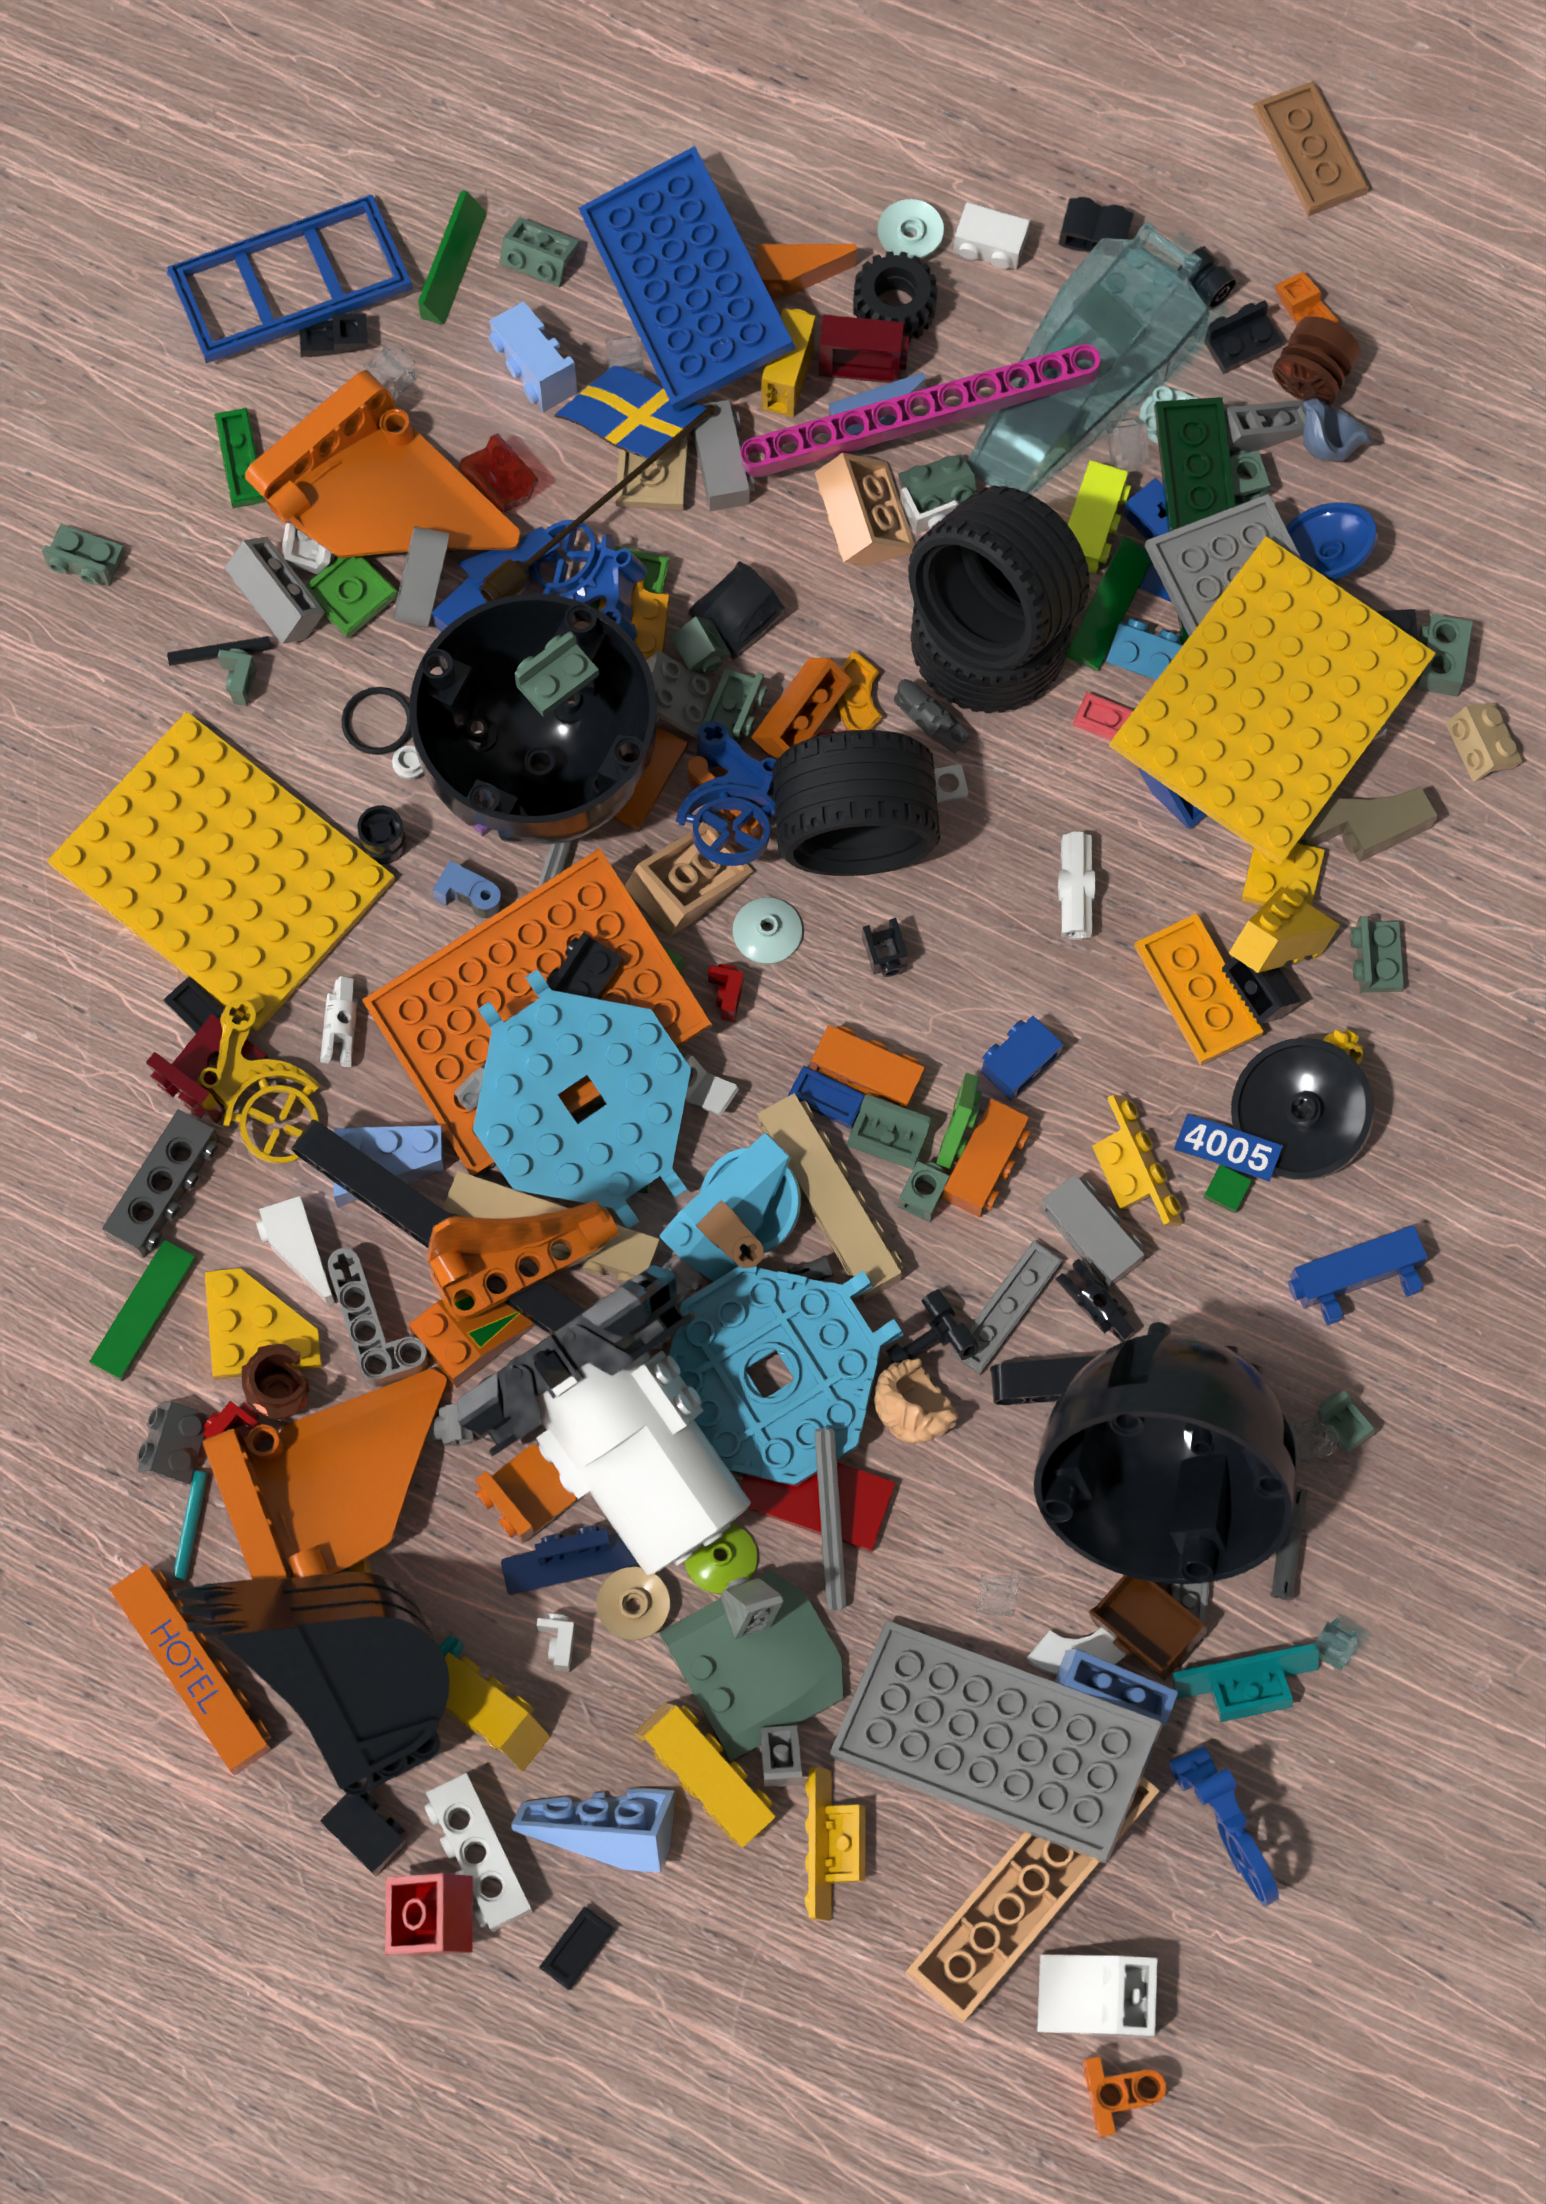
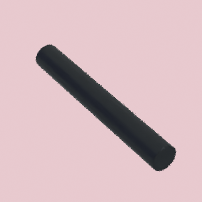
(212, 651)

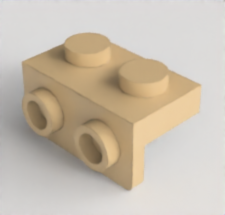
(1483, 740)

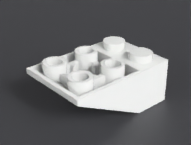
(1097, 1995)

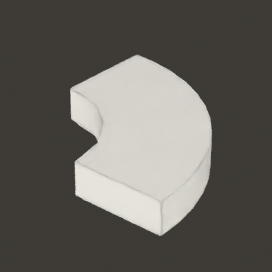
(1051, 1650)

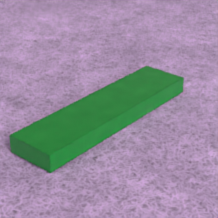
(142, 1310)

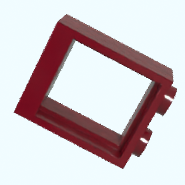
(862, 349)

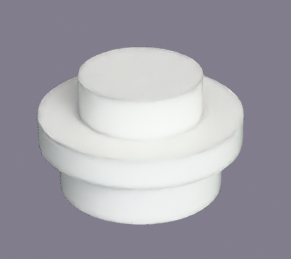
(406, 763)

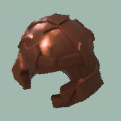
(273, 1383)

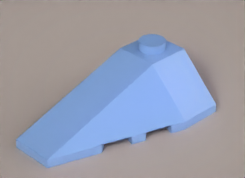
(618, 1830)

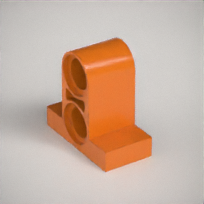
(1128, 2090)

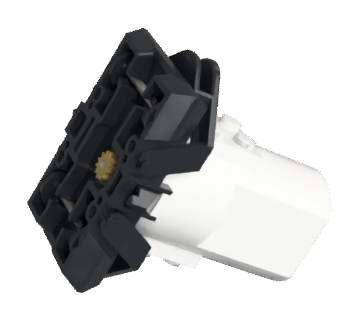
(618, 1422)

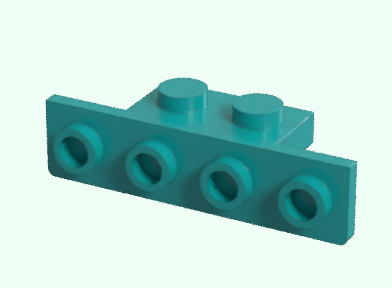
(1250, 1683)

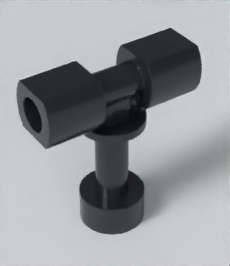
(943, 1329)

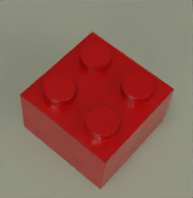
(429, 1915)

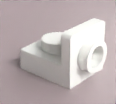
(561, 1647)

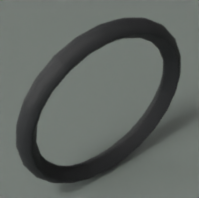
(371, 750)

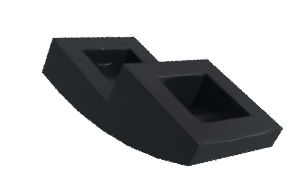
(333, 337)

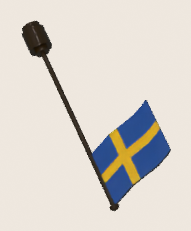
(631, 417)

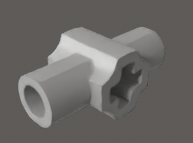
(447, 1428)

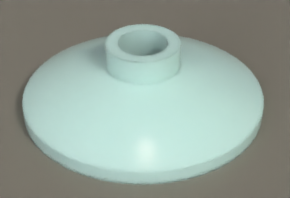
(912, 217)
(762, 945)

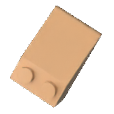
(683, 884)

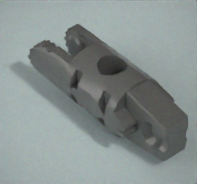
(930, 716)

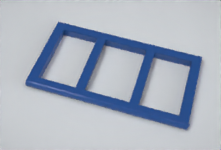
(271, 328)

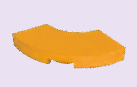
(856, 703)

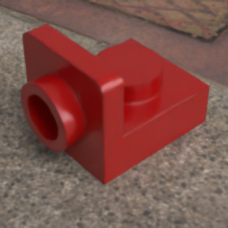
(728, 996)

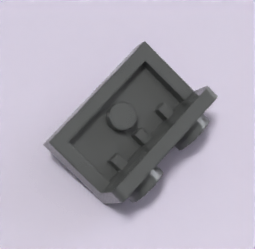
(172, 1442)

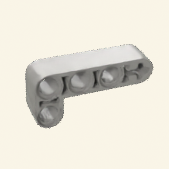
(367, 1316)

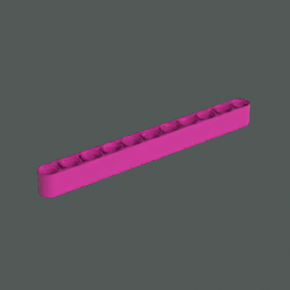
(932, 398)

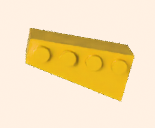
(706, 1773)

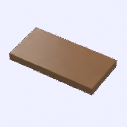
(1310, 148)

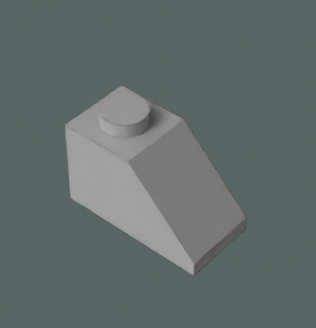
(781, 1756)

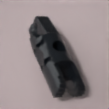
(1109, 1316)

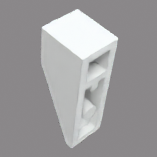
(292, 1241)

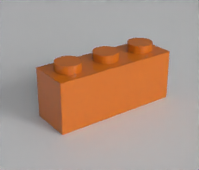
(802, 706)
(867, 1066)
(987, 1158)

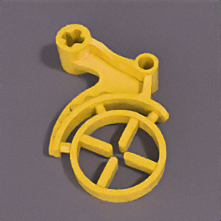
(235, 1074)

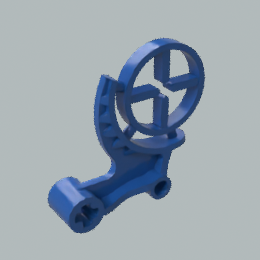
(605, 574)
(743, 788)
(1198, 1771)

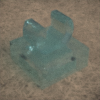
(1336, 1645)

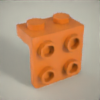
(525, 1493)

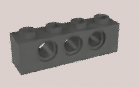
(180, 1134)

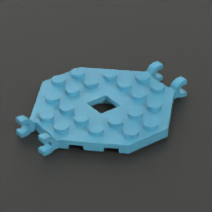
(548, 1051)
(818, 1340)

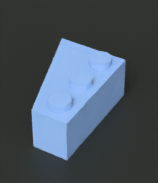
(533, 357)
(402, 1150)

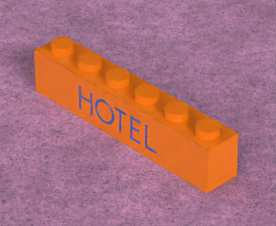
(191, 1670)

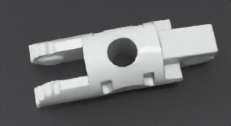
(339, 1021)

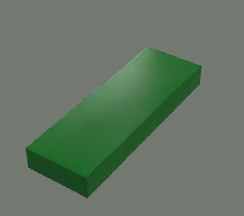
(238, 454)

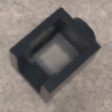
(885, 949)

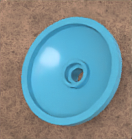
(782, 1209)

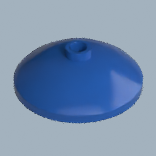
(1334, 538)

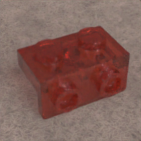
(499, 474)

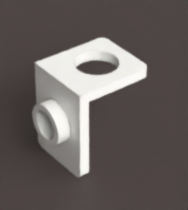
(926, 520)
(960, 792)
(708, 1090)

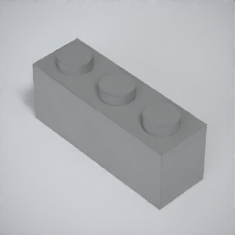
(720, 458)
(274, 590)
(1092, 1230)

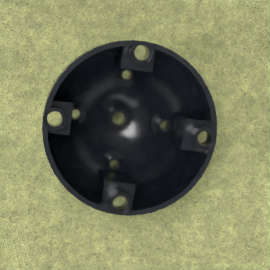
(589, 744)
(1168, 1461)

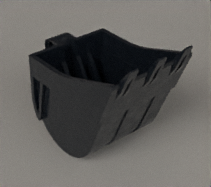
(345, 1659)

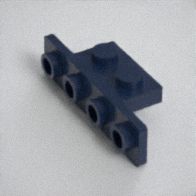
(566, 1560)

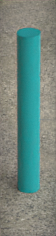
(190, 1525)

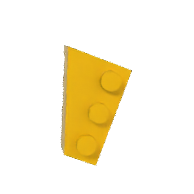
(492, 1714)

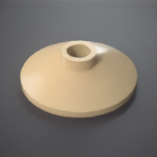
(629, 1585)

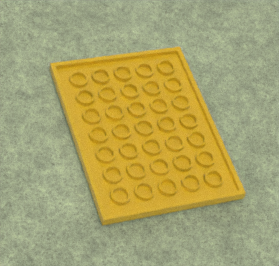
(1272, 700)
(221, 870)

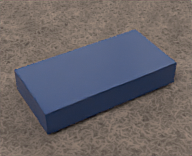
(828, 1097)

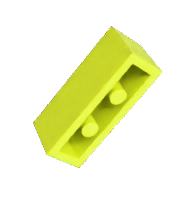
(1096, 511)

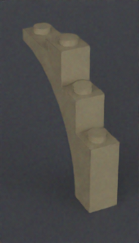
(1372, 823)

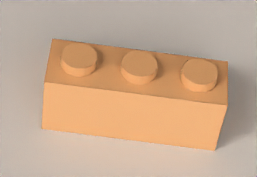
(864, 509)

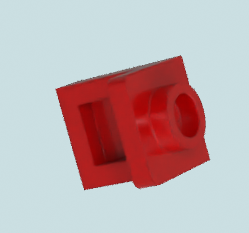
(230, 1418)

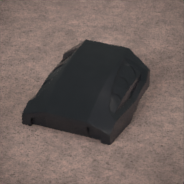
(740, 608)

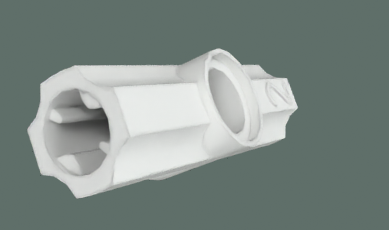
(1076, 886)

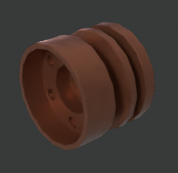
(1316, 360)

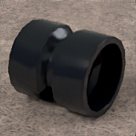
(1212, 281)
(382, 834)

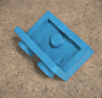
(1143, 649)

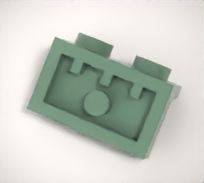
(537, 251)
(83, 555)
(555, 673)
(1378, 956)

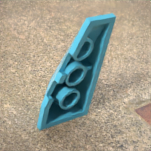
(745, 1189)

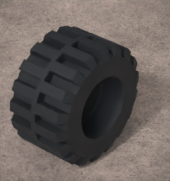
(900, 274)

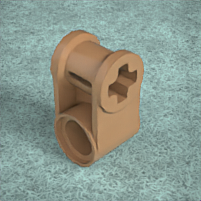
(729, 1233)

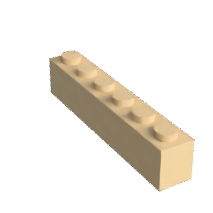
(829, 1196)
(621, 1257)

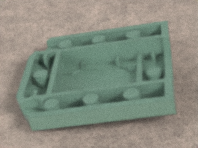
(760, 1678)

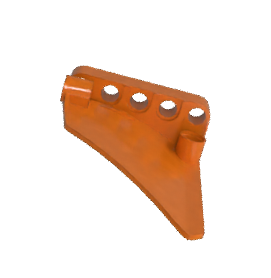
(365, 487)
(473, 1249)
(328, 1482)

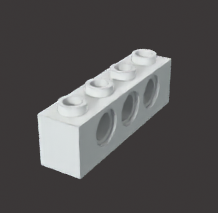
(461, 1796)

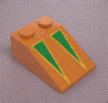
(468, 1345)

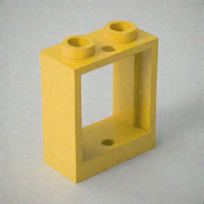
(786, 375)

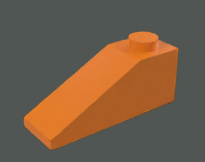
(795, 267)

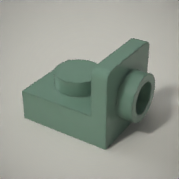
(240, 675)

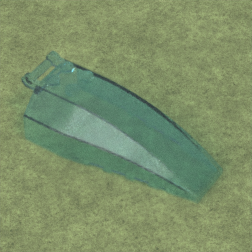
(1140, 322)

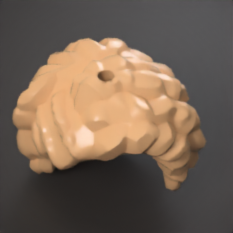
(912, 1404)

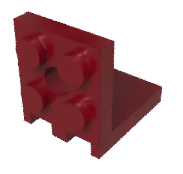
(183, 1073)

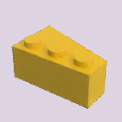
(1282, 932)

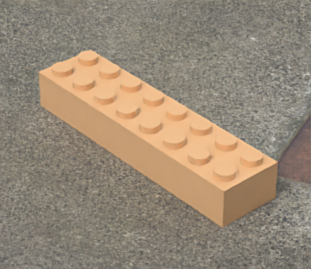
(1005, 1917)

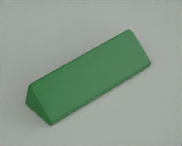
(451, 259)
(1109, 604)

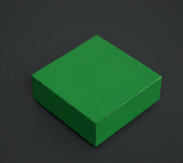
(1227, 1188)

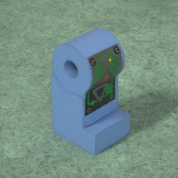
(468, 889)

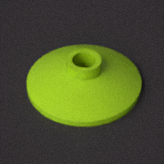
(714, 1574)

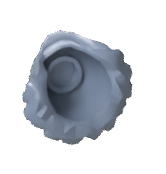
(1331, 433)

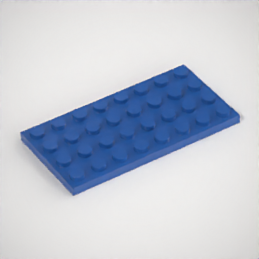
(686, 278)

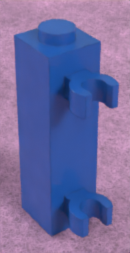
(1359, 1267)

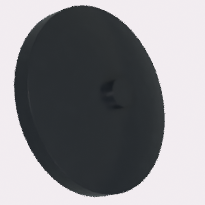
(1308, 1102)

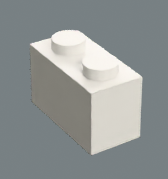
(991, 236)

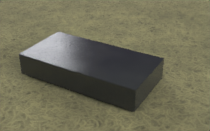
(192, 1004)
(576, 1948)

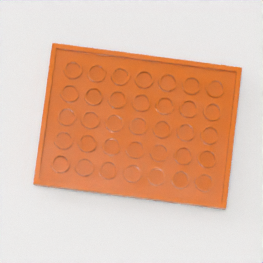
(433, 1007)

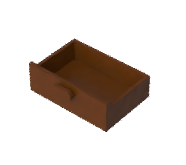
(1148, 1624)

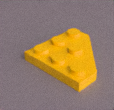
(249, 1317)

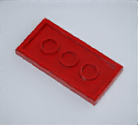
(861, 1500)

